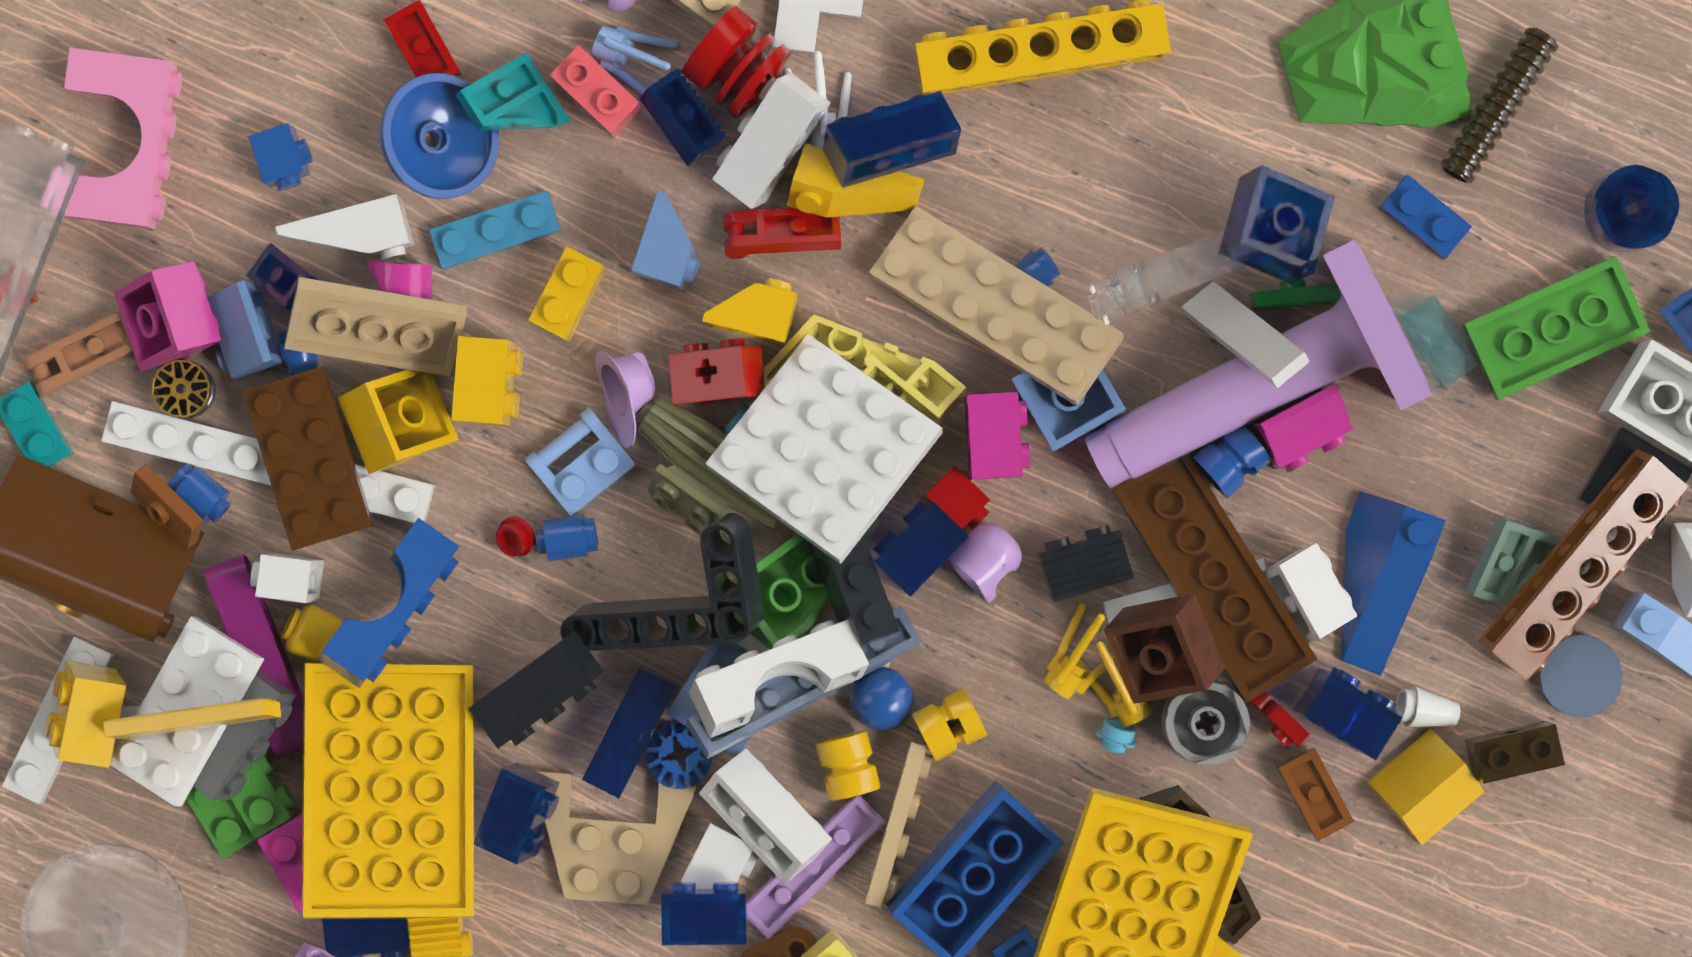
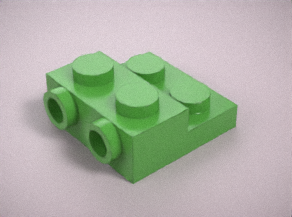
(249, 814)

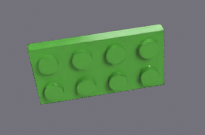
(1556, 328)

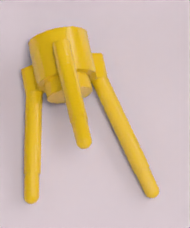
(1065, 671)
(1122, 704)

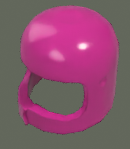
(403, 278)

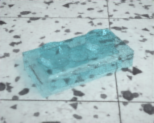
(1438, 341)

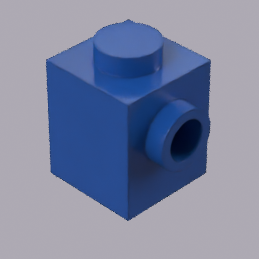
(281, 156)

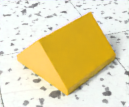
(1426, 786)

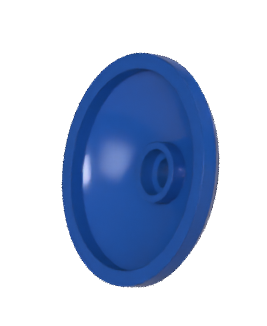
(459, 153)

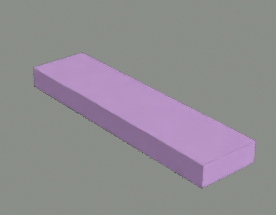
(849, 829)

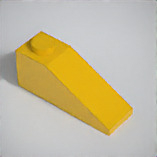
(819, 192)

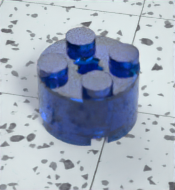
(1648, 226)

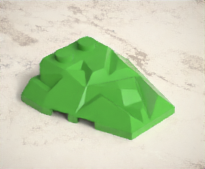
(1378, 65)

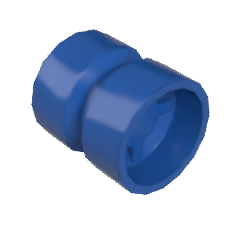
(1231, 460)

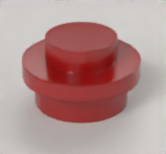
(515, 537)

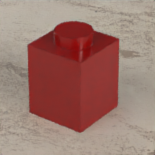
(959, 498)

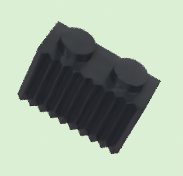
(1085, 564)

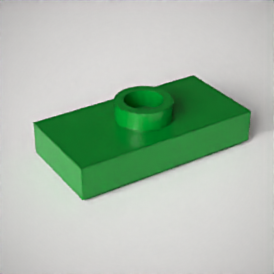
(1293, 296)

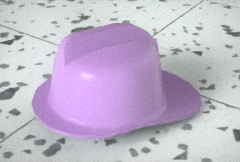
(626, 390)

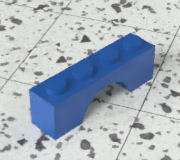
(359, 645)

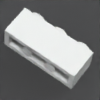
(770, 139)
(765, 816)

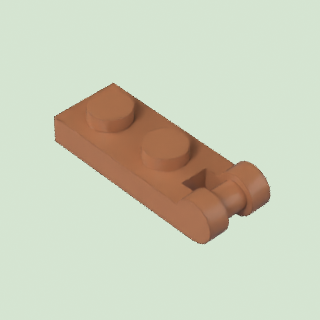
(80, 354)

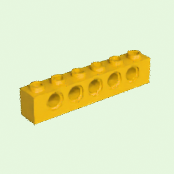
(1149, 44)

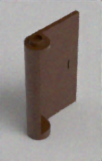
(89, 550)

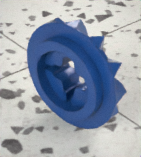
(669, 772)

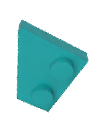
(512, 99)

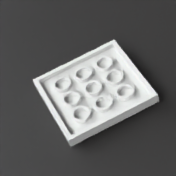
(824, 448)

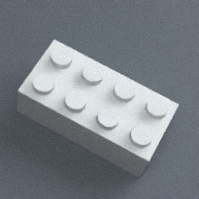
(1655, 400)

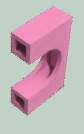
(148, 88)

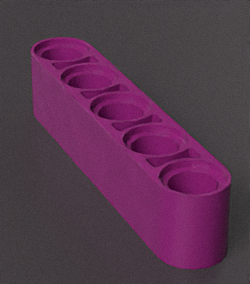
(252, 625)

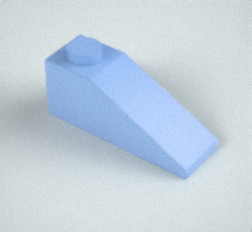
(1657, 630)

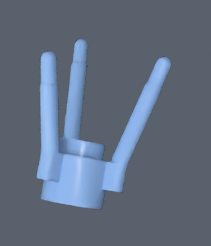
(615, 47)

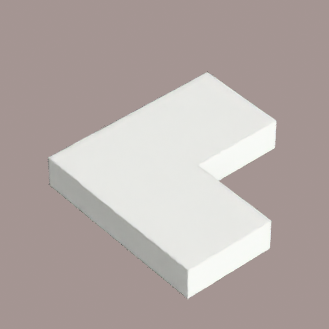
(799, 21)

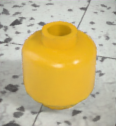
(309, 632)

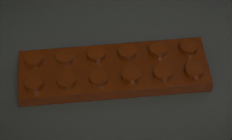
(1207, 557)

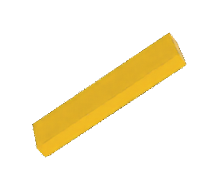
(192, 718)

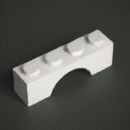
(824, 657)

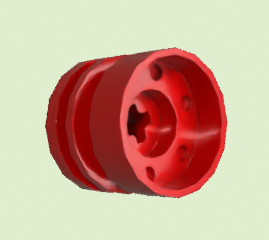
(734, 61)

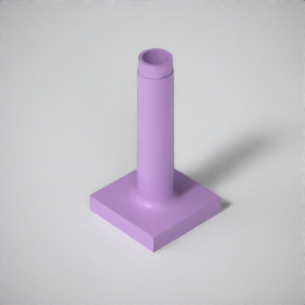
(1337, 342)

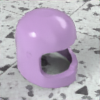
(986, 559)

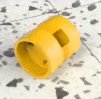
(935, 730)
(848, 765)

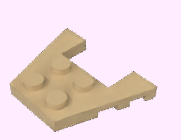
(613, 857)

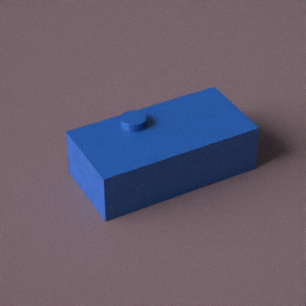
(974, 873)

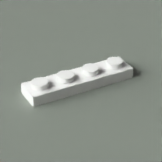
(36, 761)

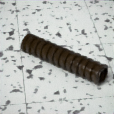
(1499, 104)

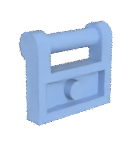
(588, 473)

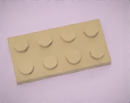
(375, 326)

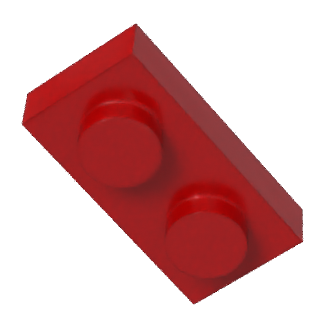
(421, 41)

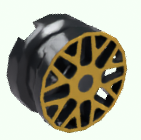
(183, 389)

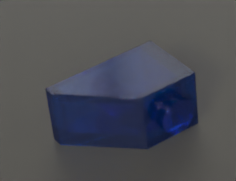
(278, 275)

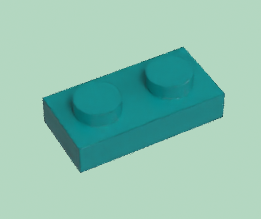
(34, 426)

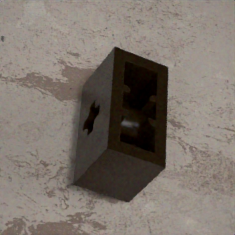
(1515, 752)

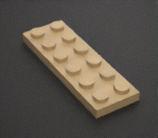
(996, 305)

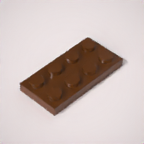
(308, 458)

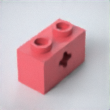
(596, 91)

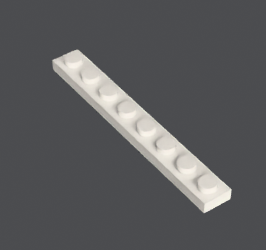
(242, 457)

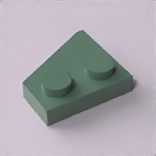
(1509, 559)

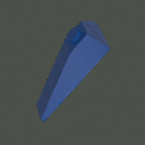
(1382, 573)

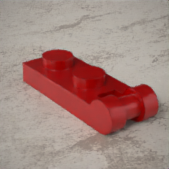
(779, 232)

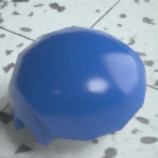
(881, 699)

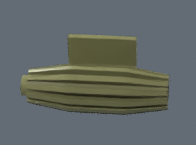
(687, 484)

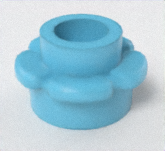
(1115, 736)

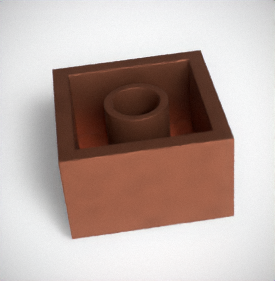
(1164, 648)

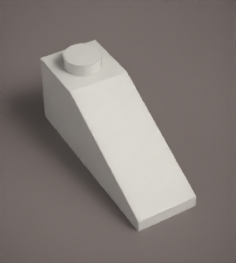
(365, 228)

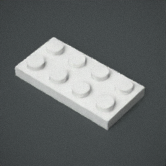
(199, 672)

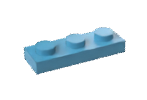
(495, 230)

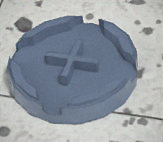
(1581, 676)

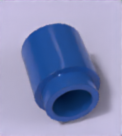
(201, 493)
(567, 538)

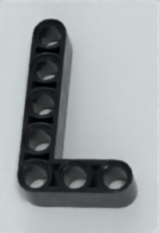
(680, 612)

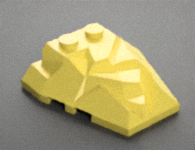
(914, 380)

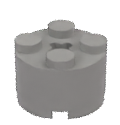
(1225, 734)

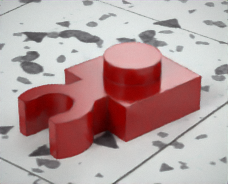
(1285, 727)

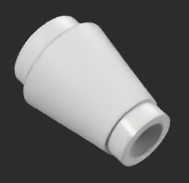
(1426, 709)

